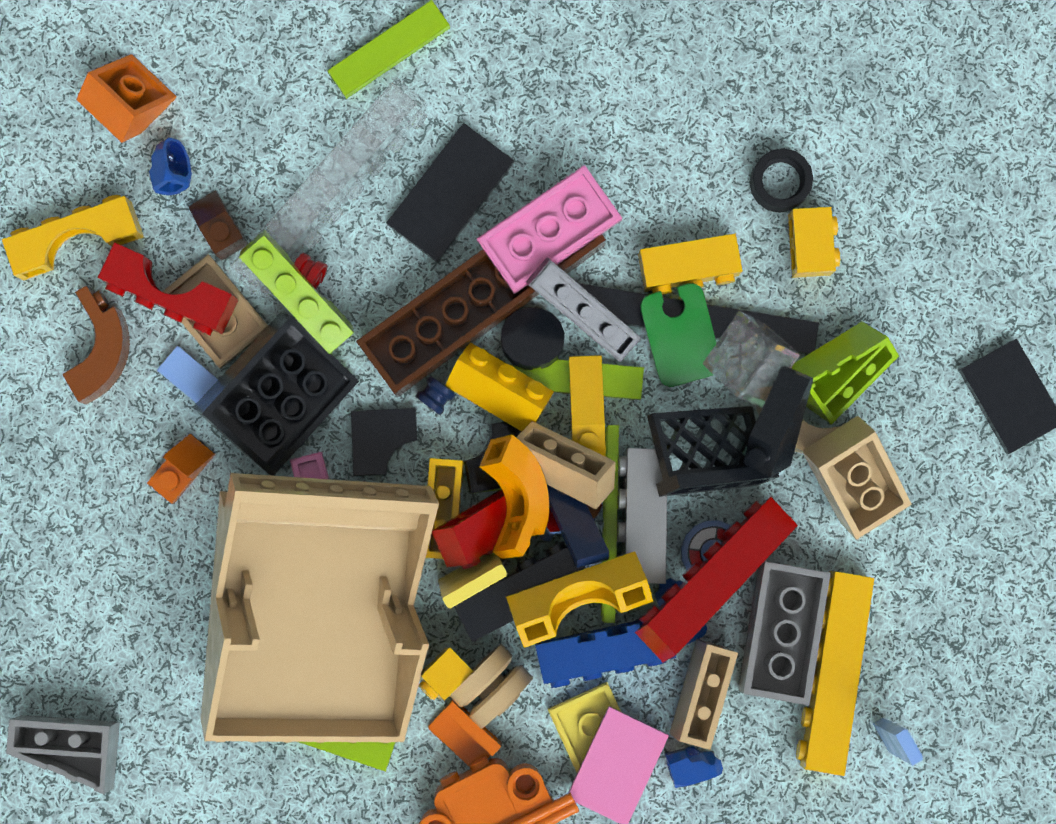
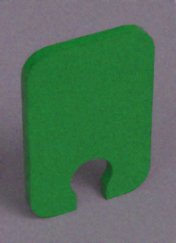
(680, 341)

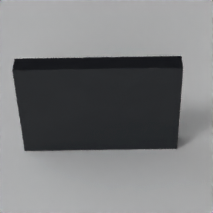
(1011, 396)

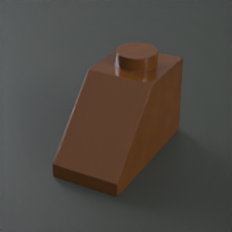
(218, 226)

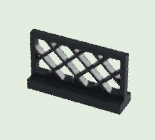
(707, 478)

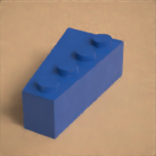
(593, 653)

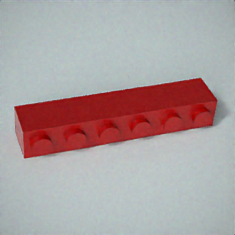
(716, 579)

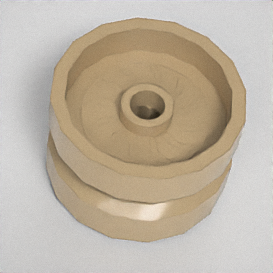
(493, 688)

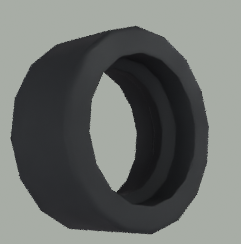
(785, 156)

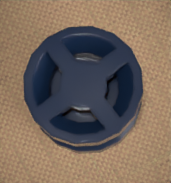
(435, 395)

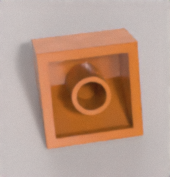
(124, 97)

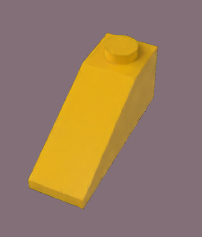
(587, 402)

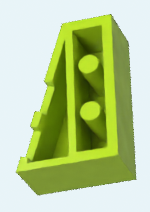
(845, 369)

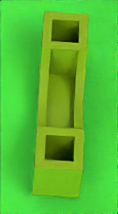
(295, 292)

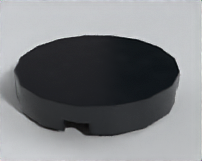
(532, 338)

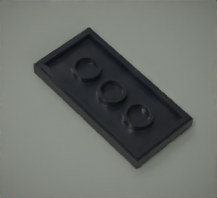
(450, 192)

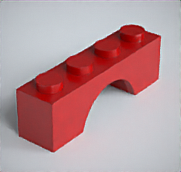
(132, 273)

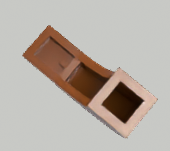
(110, 351)

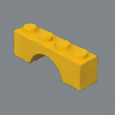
(34, 249)
(613, 582)

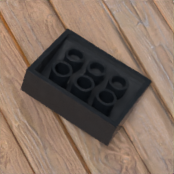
(276, 393)

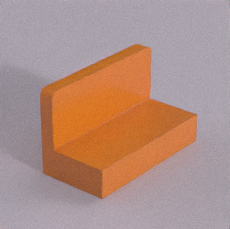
(462, 735)

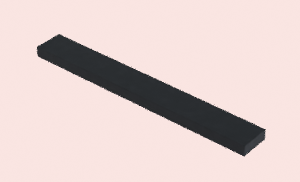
(626, 306)

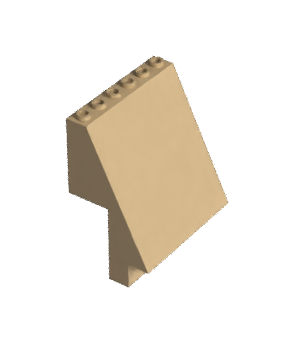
(315, 610)

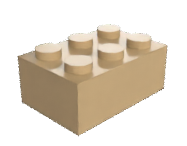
(857, 477)

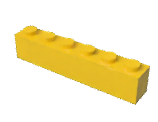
(836, 675)

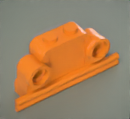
(497, 796)

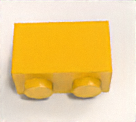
(813, 242)
(444, 675)

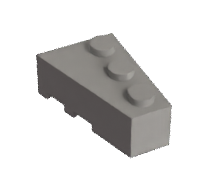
(71, 747)

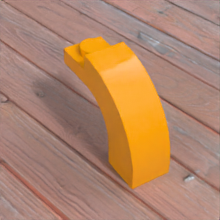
(524, 491)

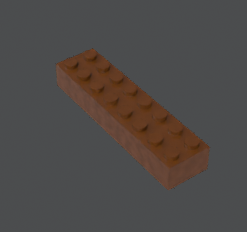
(449, 318)

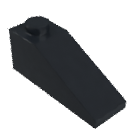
(779, 423)

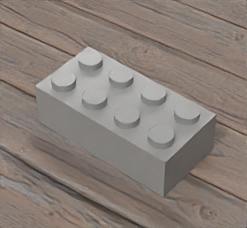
(643, 512)
(784, 633)

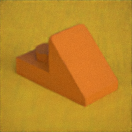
(180, 468)

